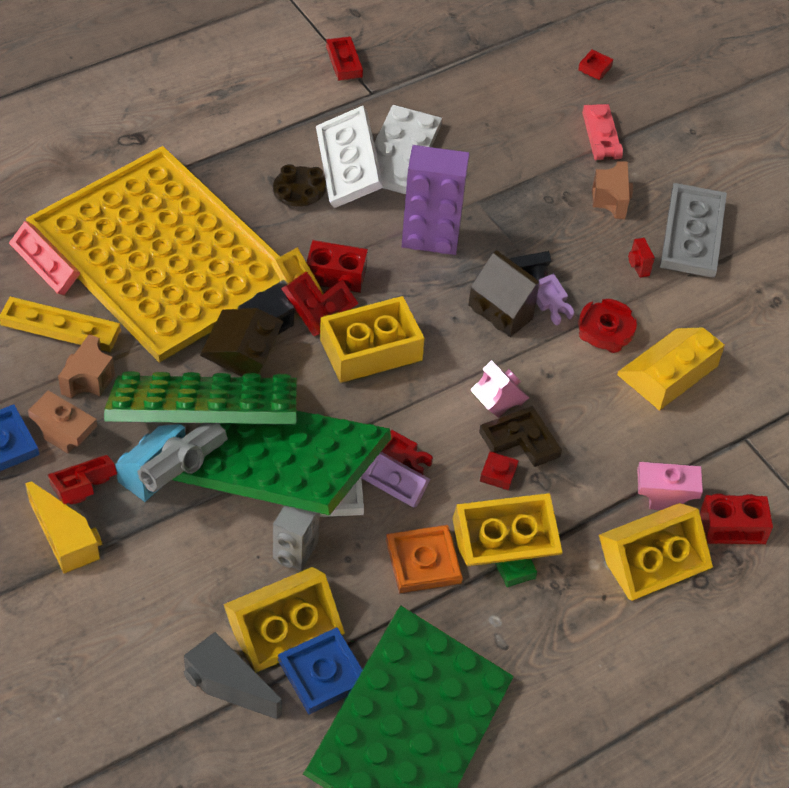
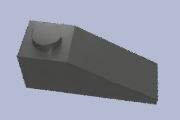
(228, 677)

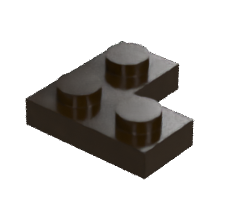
(522, 429)

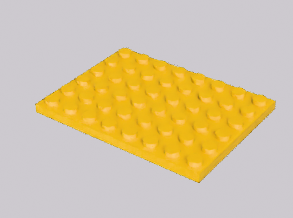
(159, 251)

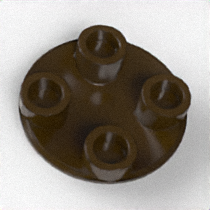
(299, 185)

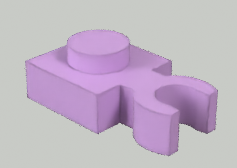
(553, 297)

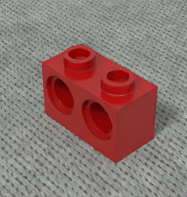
(337, 262)
(743, 519)

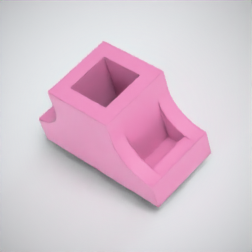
(499, 389)
(669, 483)

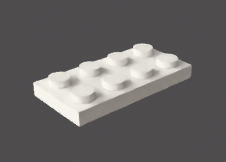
(395, 141)
(349, 157)

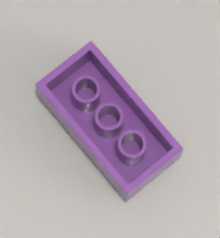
(434, 199)

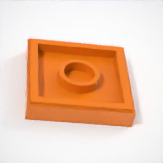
(424, 559)

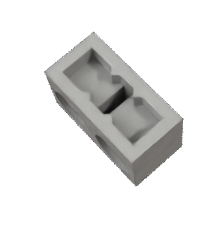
(295, 536)

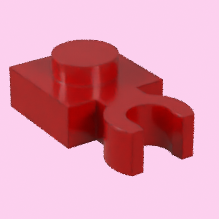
(405, 450)

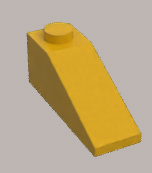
(65, 530)

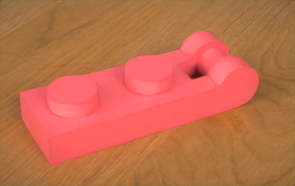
(602, 132)

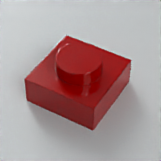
(595, 64)
(641, 257)
(499, 470)

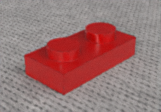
(344, 58)

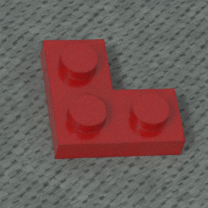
(313, 304)
(74, 482)

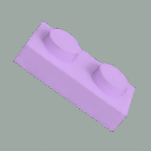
(396, 479)

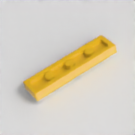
(58, 323)

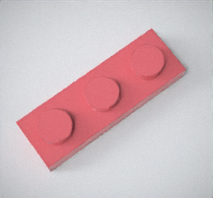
(44, 258)

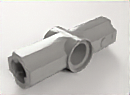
(181, 455)

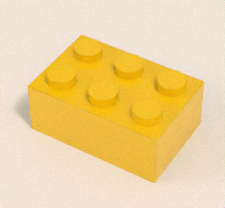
(371, 339)

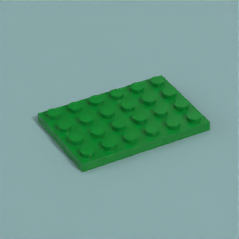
(202, 398)
(292, 464)
(411, 712)

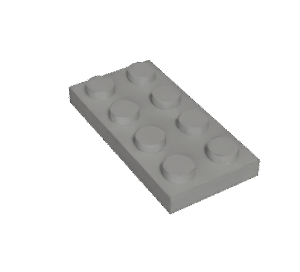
(693, 230)

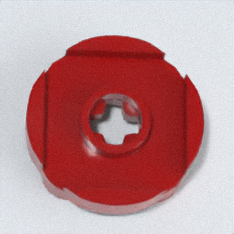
(605, 337)

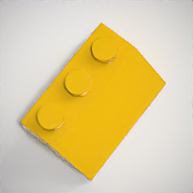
(673, 365)
(506, 529)
(657, 550)
(282, 616)

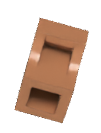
(612, 189)
(87, 370)
(61, 421)

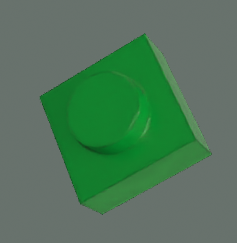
(517, 571)

